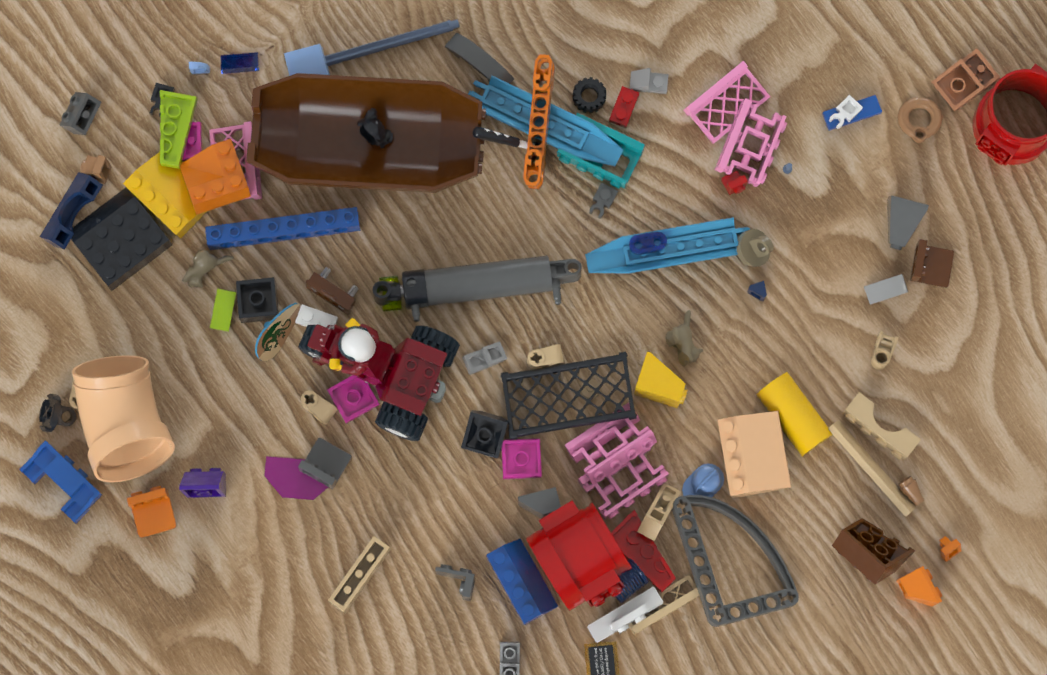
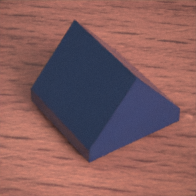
(758, 290)

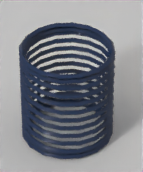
(627, 576)

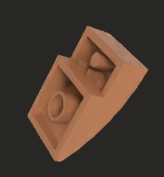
(966, 80)

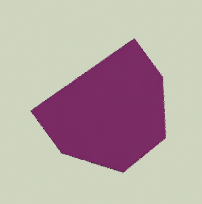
(289, 481)

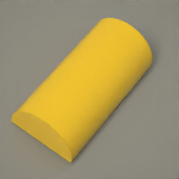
(796, 413)

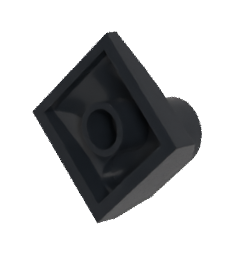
(485, 433)

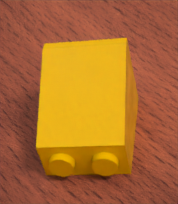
(660, 383)

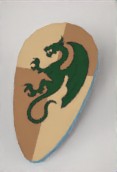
(276, 332)

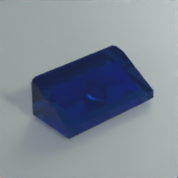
(239, 63)

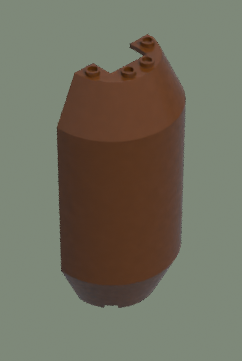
(311, 135)

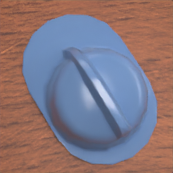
(704, 481)

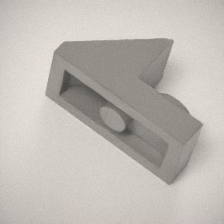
(648, 82)

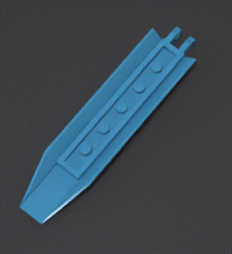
(565, 129)
(683, 246)

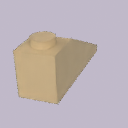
(658, 511)

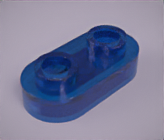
(647, 243)

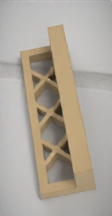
(669, 608)

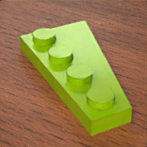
(175, 124)

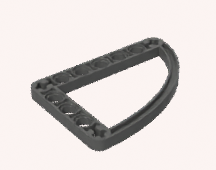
(760, 538)

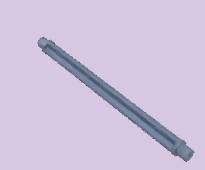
(391, 42)

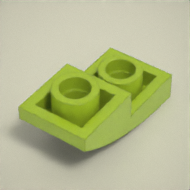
(223, 309)

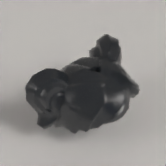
(374, 130)

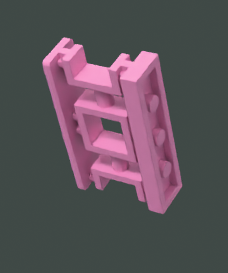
(737, 137)
(600, 435)
(632, 491)

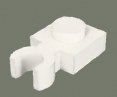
(846, 110)

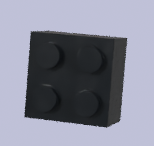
(257, 299)

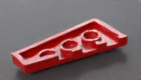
(643, 552)

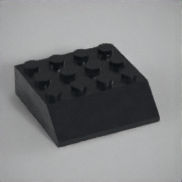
(119, 238)

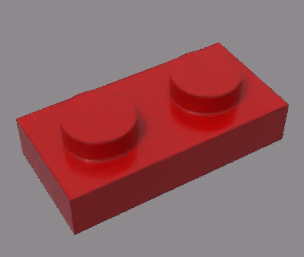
(624, 107)

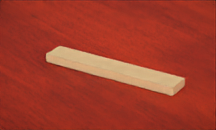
(871, 468)

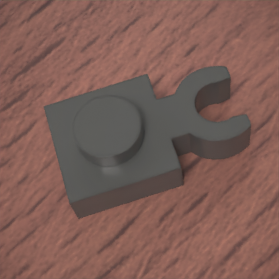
(604, 198)

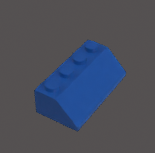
(521, 581)

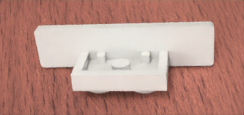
(625, 614)

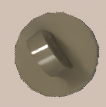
(754, 247)

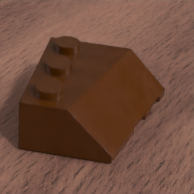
(871, 550)

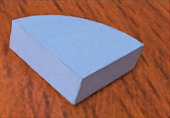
(199, 68)

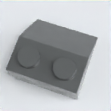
(540, 502)

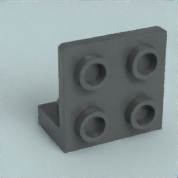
(325, 463)
(466, 586)

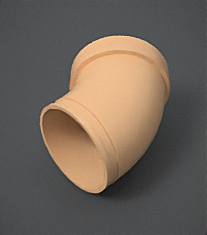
(120, 418)

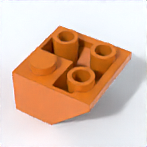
(919, 587)

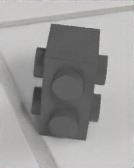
(80, 113)

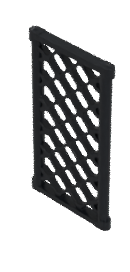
(506, 376)

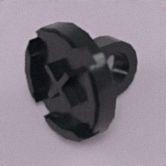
(51, 413)

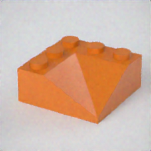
(214, 177)

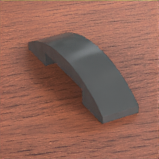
(477, 58)

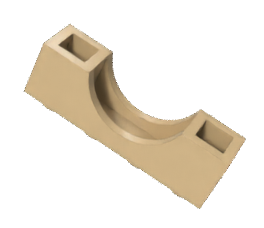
(899, 442)

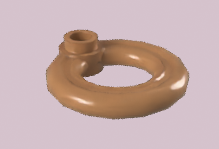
(909, 129)

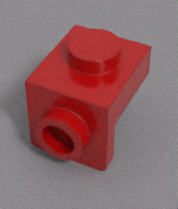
(734, 182)

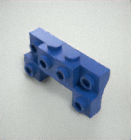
(71, 481)

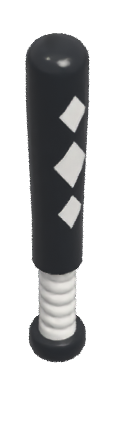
(493, 136)

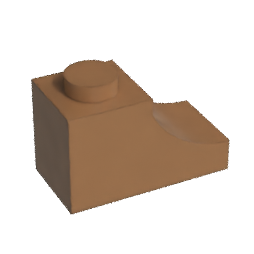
(96, 167)

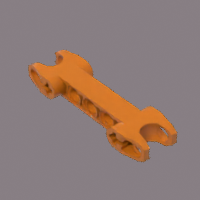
(545, 92)

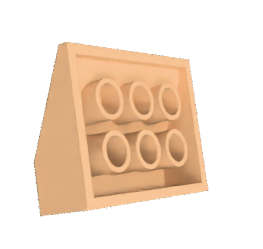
(754, 453)

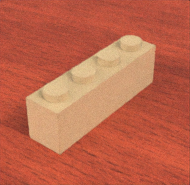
(359, 574)

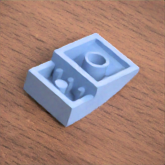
(307, 61)

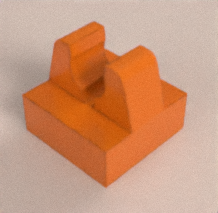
(949, 548)

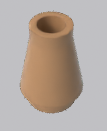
(911, 490)

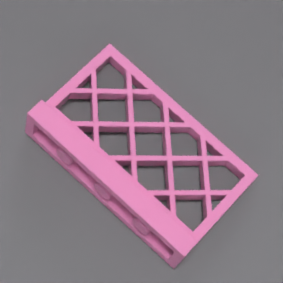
(713, 93)
(252, 173)

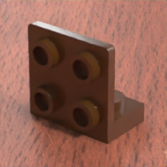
(931, 265)

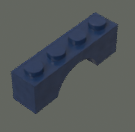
(81, 192)

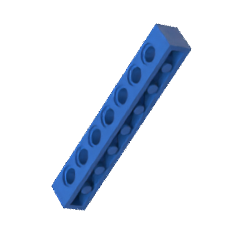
(282, 228)

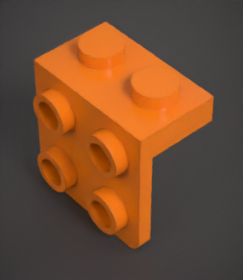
(152, 511)

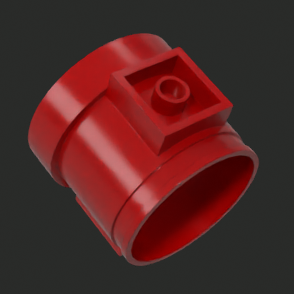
(992, 137)
(579, 555)

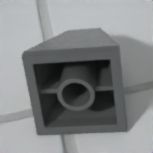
(903, 220)

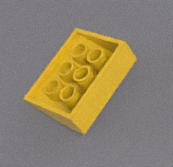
(165, 194)

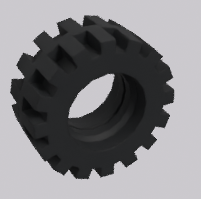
(589, 84)

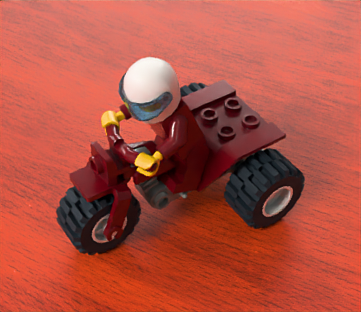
(402, 374)

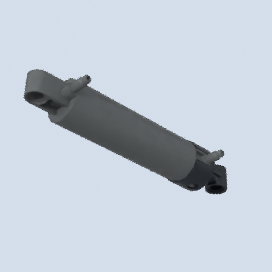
(478, 282)

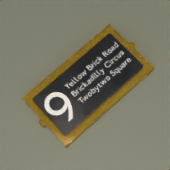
(601, 658)

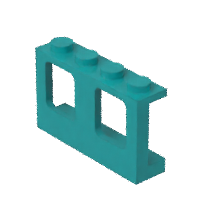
(631, 149)

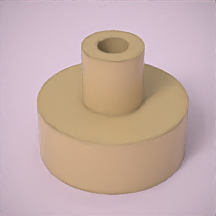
(587, 392)

